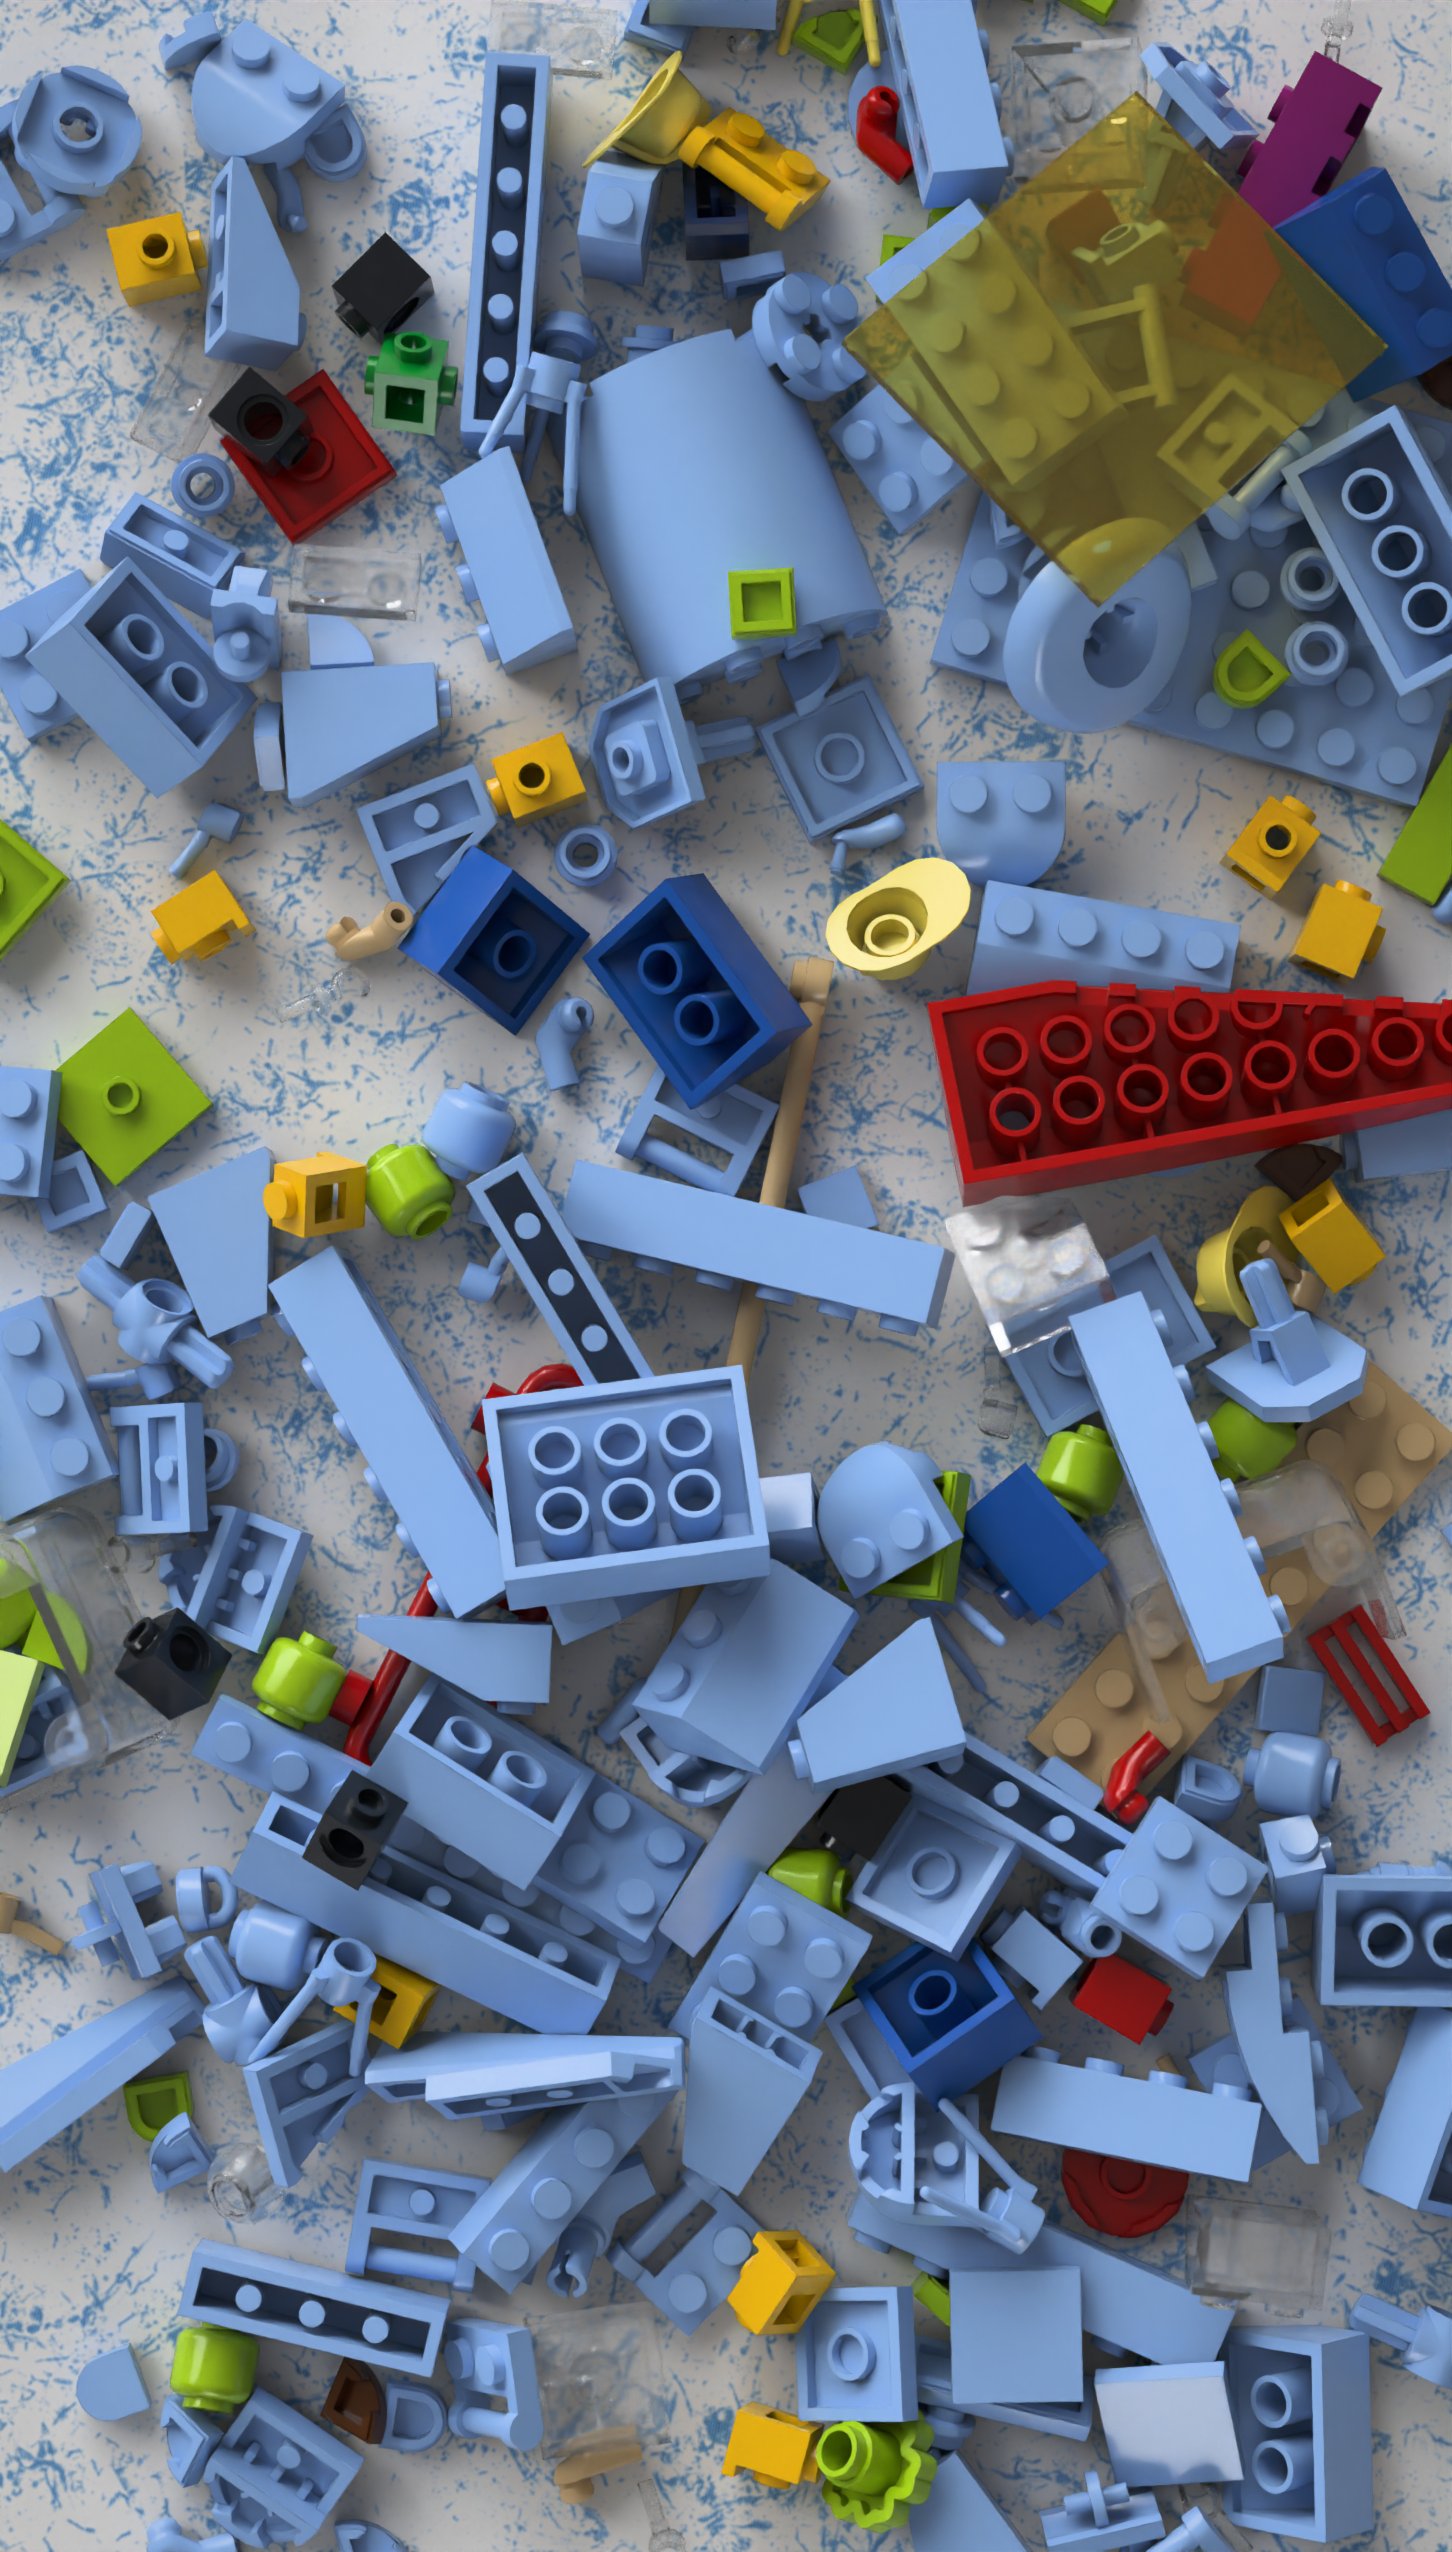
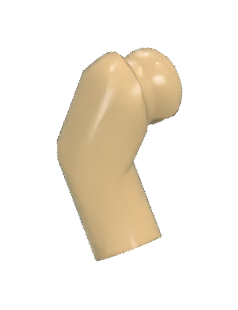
(375, 938)
(575, 2472)

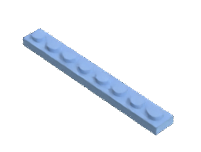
(312, 1773)

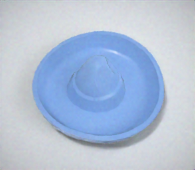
(1096, 665)

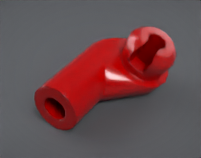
(877, 134)
(1129, 1773)

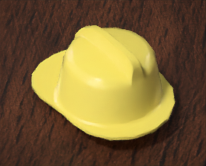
(659, 119)
(899, 919)
(1227, 1252)

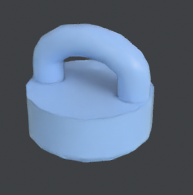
(195, 1901)

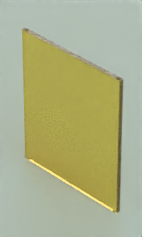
(1115, 347)

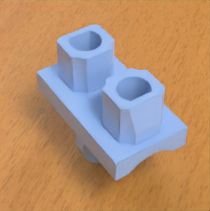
(246, 626)
(139, 1945)
(1103, 2519)

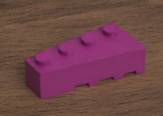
(1309, 139)

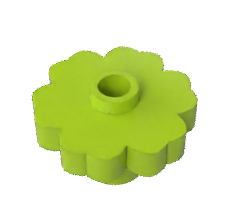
(876, 2470)

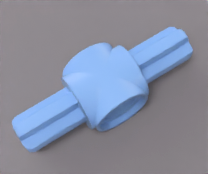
(155, 1321)
(238, 2009)
(1421, 2337)

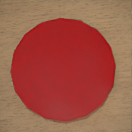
(1121, 2194)

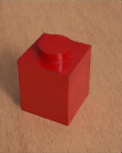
(1123, 1996)

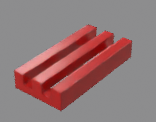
(1397, 1720)

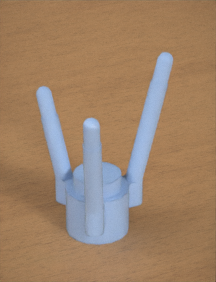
(549, 386)
(970, 1614)
(338, 1980)
(1002, 2216)

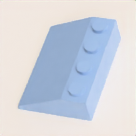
(1051, 935)
(626, 1487)

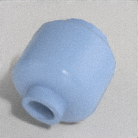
(469, 1130)
(1293, 1774)
(275, 1946)

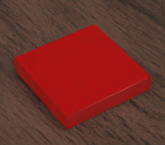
(332, 476)

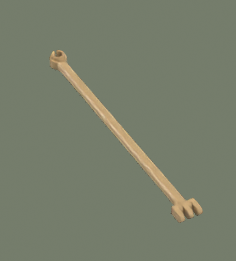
(811, 986)

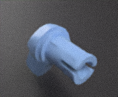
(595, 2223)

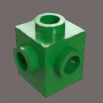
(410, 383)

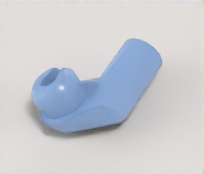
(559, 1036)

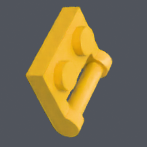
(755, 166)

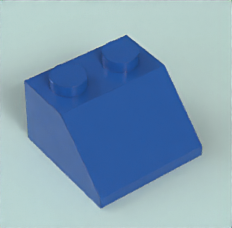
(494, 940)
(1028, 1546)
(946, 2018)

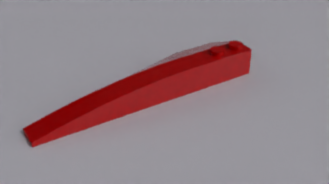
(1170, 1077)

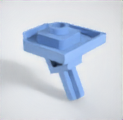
(1196, 100)
(652, 756)
(1294, 1359)

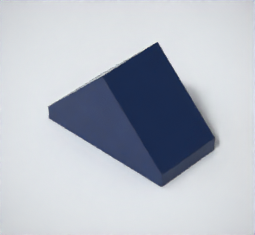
(713, 217)

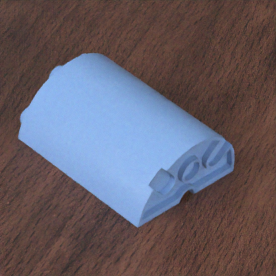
(707, 471)

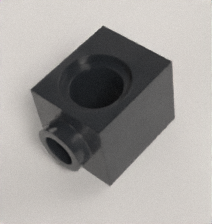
(381, 290)
(244, 403)
(172, 1663)
(861, 1816)
(354, 1830)

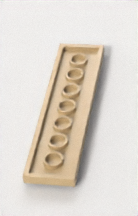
(1382, 1453)

